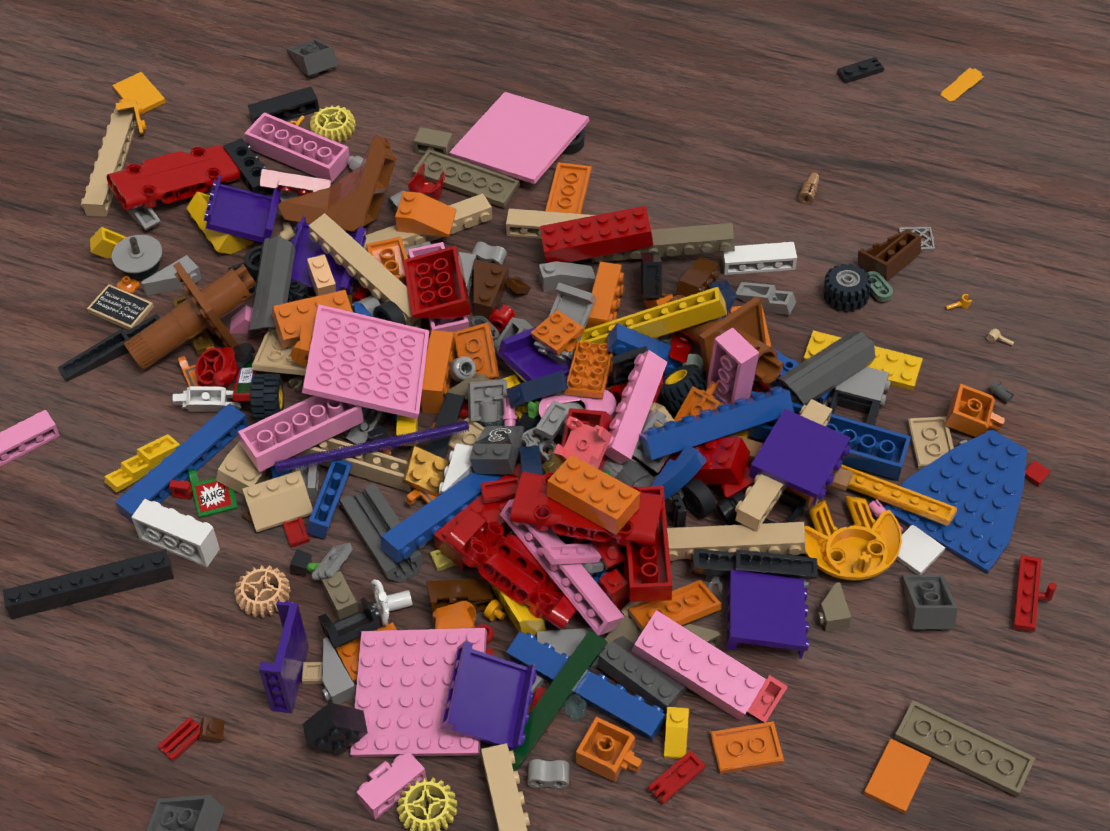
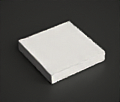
(918, 550)

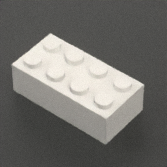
(176, 532)

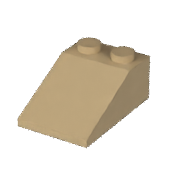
(239, 471)

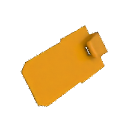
(962, 84)

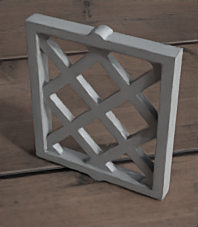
(924, 229)

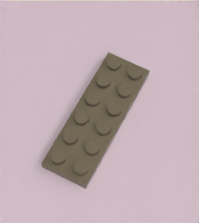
(468, 178)
(965, 748)

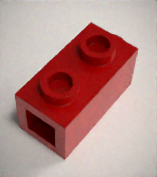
(615, 588)

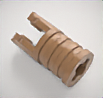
(809, 188)

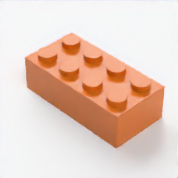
(607, 293)
(291, 315)
(436, 373)
(593, 494)

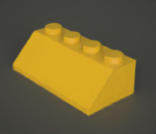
(221, 241)
(519, 614)

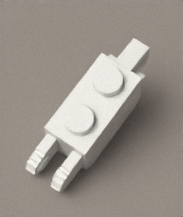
(204, 399)

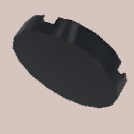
(243, 354)

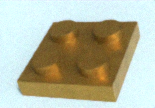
(424, 471)

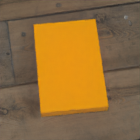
(139, 89)

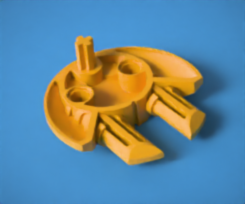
(853, 544)

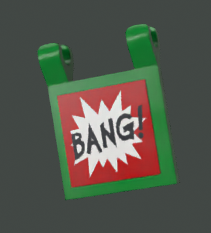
(211, 496)

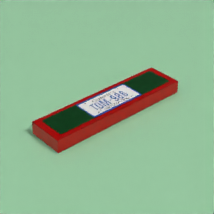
(243, 382)

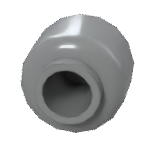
(462, 368)

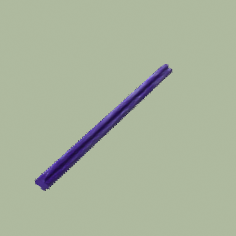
(373, 445)

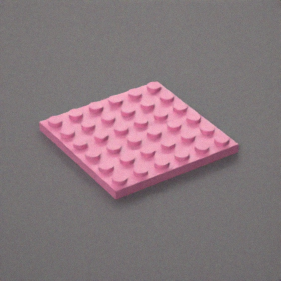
(366, 361)
(405, 691)

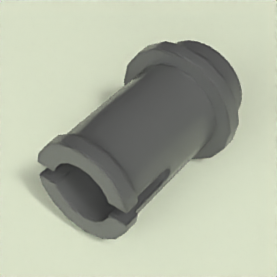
(1000, 391)

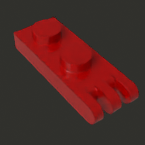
(677, 777)

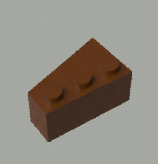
(890, 255)
(698, 277)
(488, 286)
(452, 591)

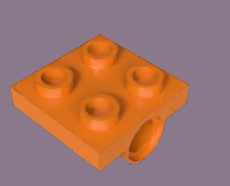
(558, 333)

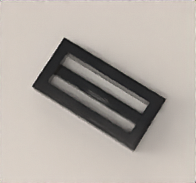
(678, 512)

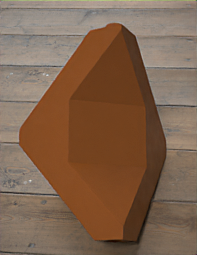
(354, 198)

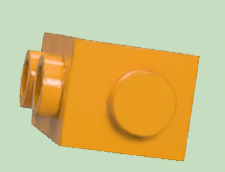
(125, 104)

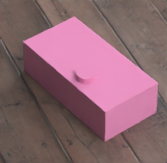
(732, 367)

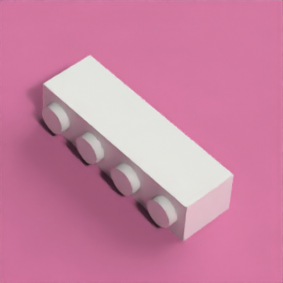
(760, 258)

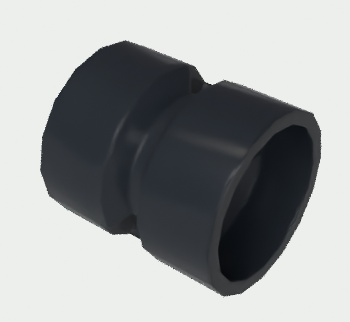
(727, 507)

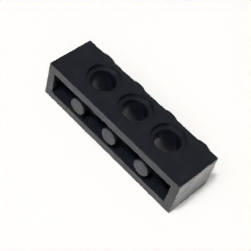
(248, 165)

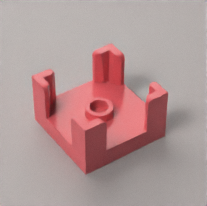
(584, 442)

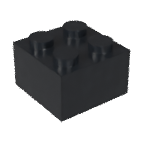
(335, 728)

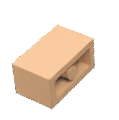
(321, 275)

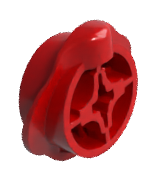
(216, 367)

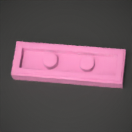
(571, 553)

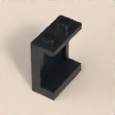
(352, 625)

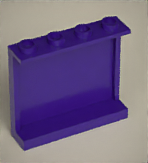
(241, 212)
(306, 248)
(526, 360)
(801, 455)
(766, 611)
(284, 675)
(488, 698)

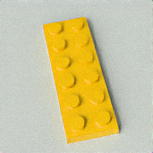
(902, 367)

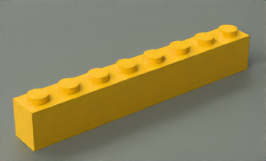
(665, 317)

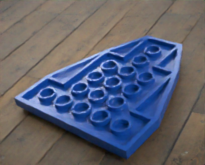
(985, 485)

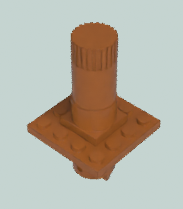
(194, 315)
(749, 324)

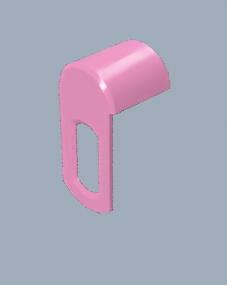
(606, 404)

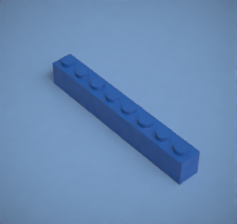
(715, 423)
(188, 456)
(421, 526)
(593, 688)

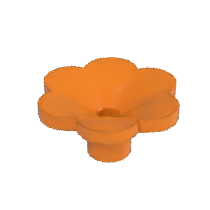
(128, 284)

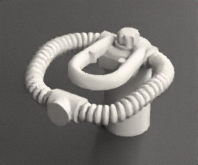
(388, 603)

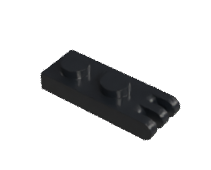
(860, 70)

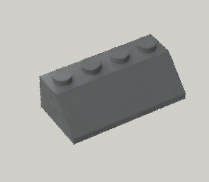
(639, 675)

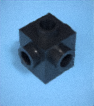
(297, 291)

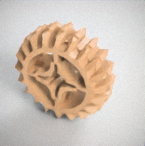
(258, 586)

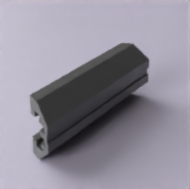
(271, 282)
(829, 367)
(372, 519)

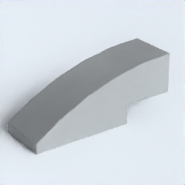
(144, 217)
(771, 299)

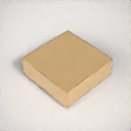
(312, 673)

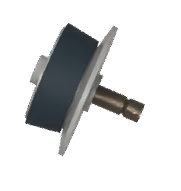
(137, 256)

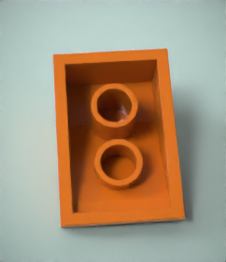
(424, 215)
(390, 255)

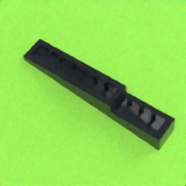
(102, 352)
(721, 563)

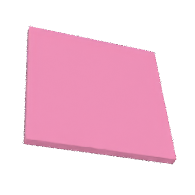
(519, 137)

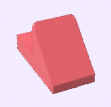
(767, 698)

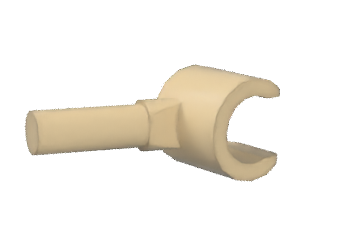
(995, 335)

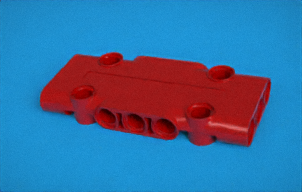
(172, 177)
(535, 507)
(510, 567)

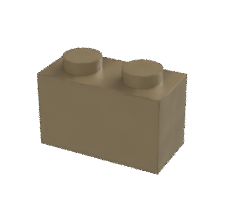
(434, 140)
(339, 595)

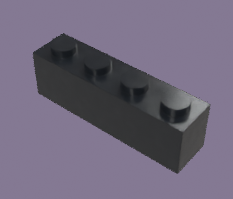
(287, 105)

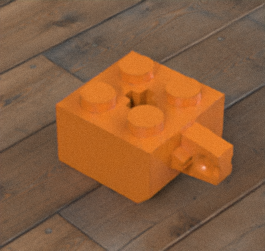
(972, 412)
(607, 750)

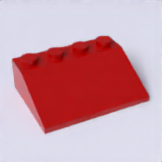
(437, 285)

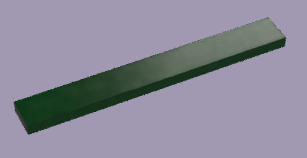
(558, 694)

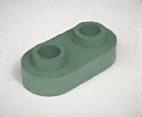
(879, 287)

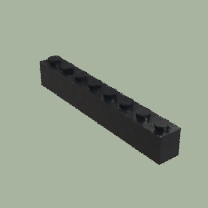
(88, 584)

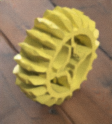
(333, 123)
(409, 807)

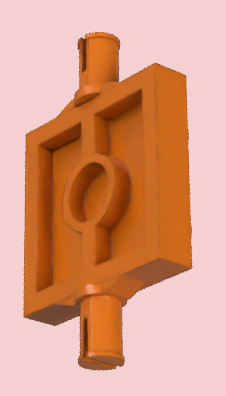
(697, 401)

